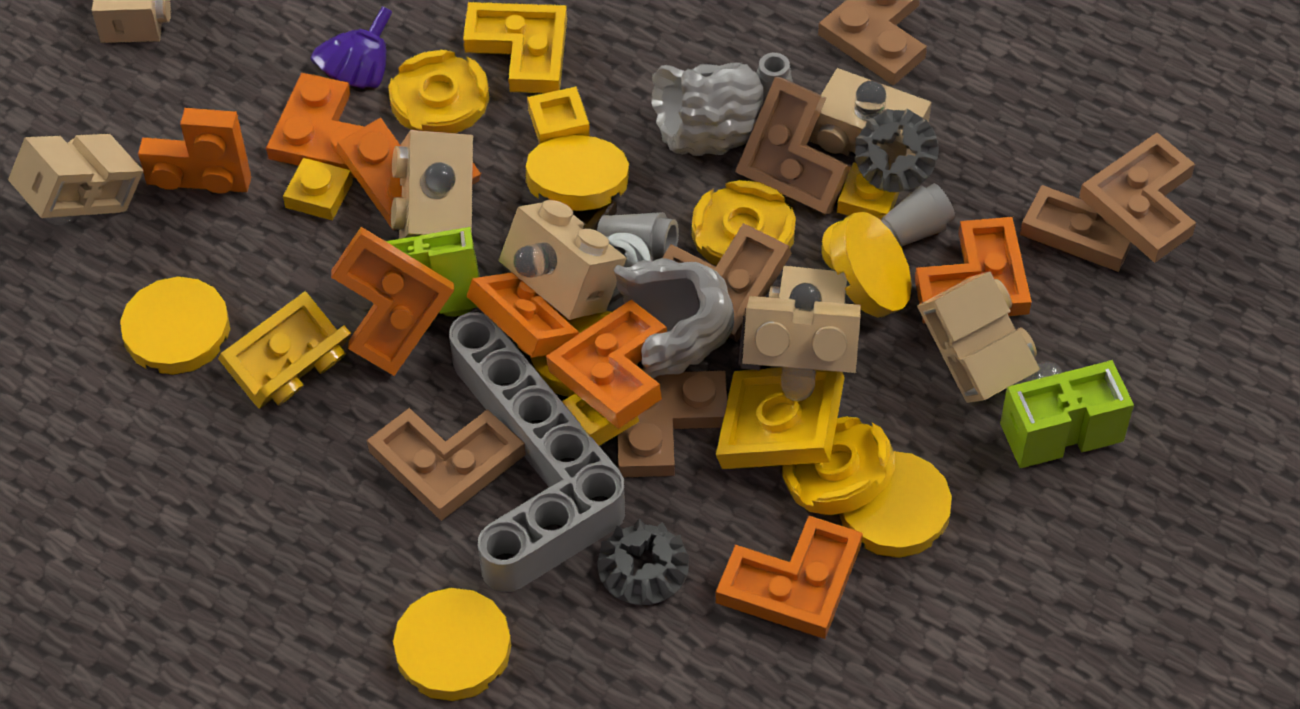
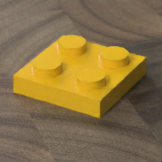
(772, 430)

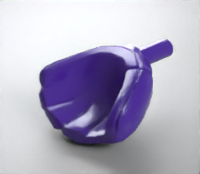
(355, 55)

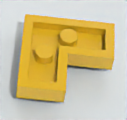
(528, 33)

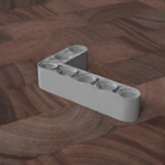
(546, 443)

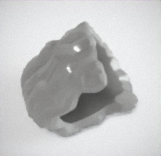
(706, 107)
(688, 301)

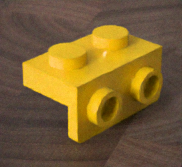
(283, 350)

